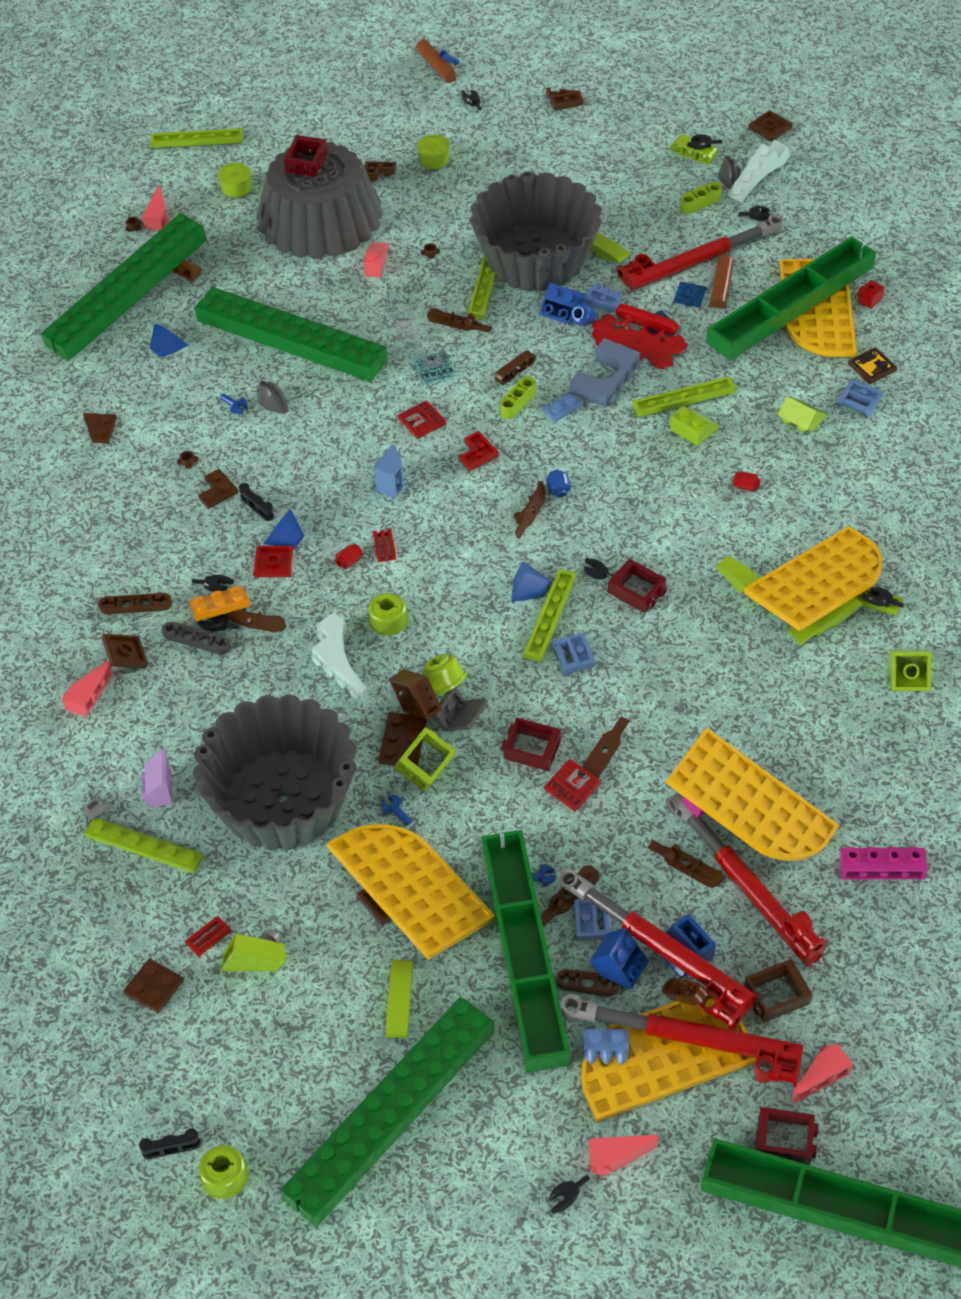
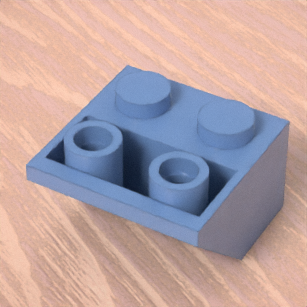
(389, 473)

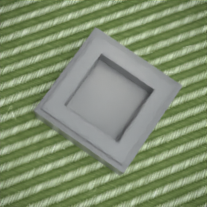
(95, 808)

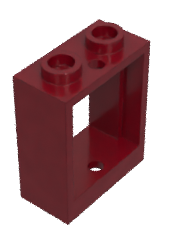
(309, 146)
(616, 587)
(536, 730)
(787, 1117)

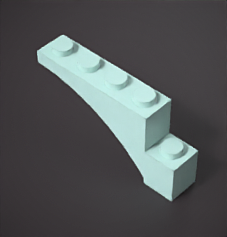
(761, 164)
(332, 657)

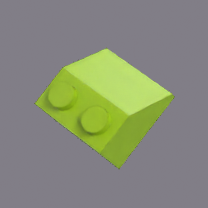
(800, 414)
(692, 425)
(910, 669)

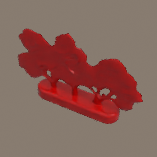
(642, 341)

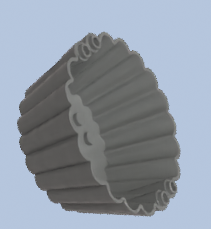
(322, 211)
(539, 224)
(271, 753)

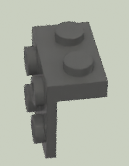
(458, 712)

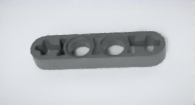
(197, 636)

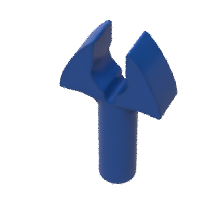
(447, 57)
(234, 409)
(395, 809)
(540, 875)

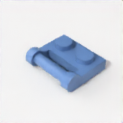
(863, 394)
(579, 651)
(587, 921)

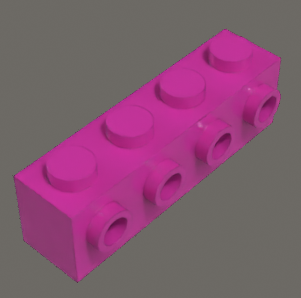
(882, 863)

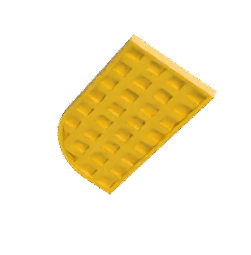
(825, 327)
(819, 579)
(750, 801)
(412, 885)
(656, 1065)

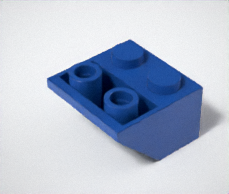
(559, 302)
(692, 936)
(619, 958)

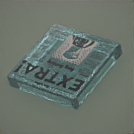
(433, 368)

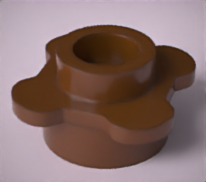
(133, 223)
(430, 250)
(187, 459)

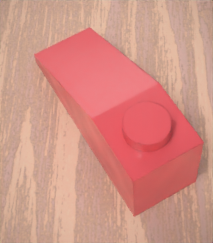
(155, 213)
(375, 259)
(86, 690)
(826, 1068)
(616, 1152)

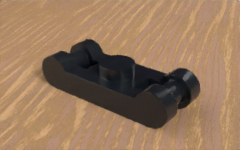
(256, 502)
(170, 1144)

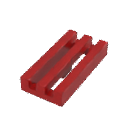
(382, 534)
(226, 930)

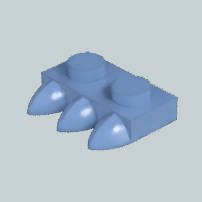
(604, 298)
(562, 407)
(606, 1043)

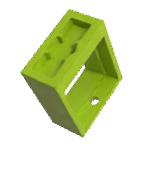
(412, 771)

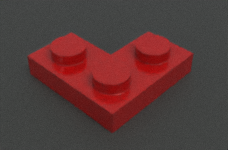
(480, 453)

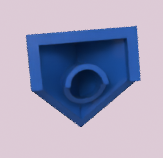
(165, 342)
(286, 532)
(529, 584)

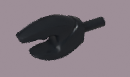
(472, 100)
(702, 141)
(758, 213)
(600, 570)
(212, 582)
(882, 598)
(218, 623)
(569, 1191)

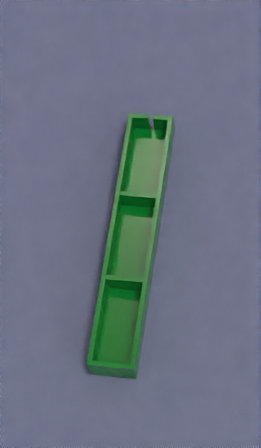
(124, 287)
(790, 298)
(291, 334)
(525, 953)
(387, 1112)
(834, 1201)

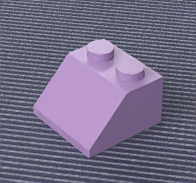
(157, 781)

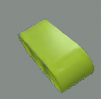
(705, 155)
(701, 197)
(517, 397)

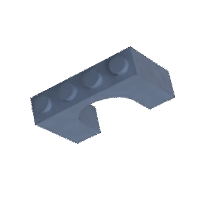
(604, 390)

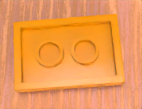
(219, 603)

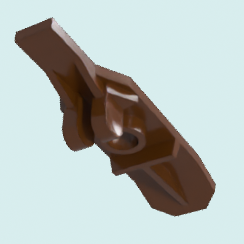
(451, 320)
(531, 510)
(257, 621)
(610, 740)
(695, 869)
(559, 904)

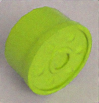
(433, 151)
(235, 180)
(387, 614)
(444, 673)
(223, 1171)

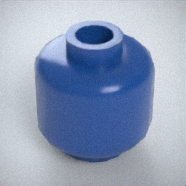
(583, 314)
(558, 483)

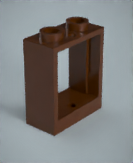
(417, 694)
(770, 974)

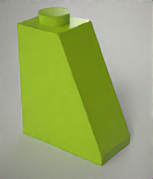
(253, 954)

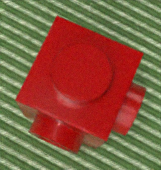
(870, 294)

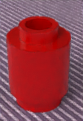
(746, 481)
(348, 556)

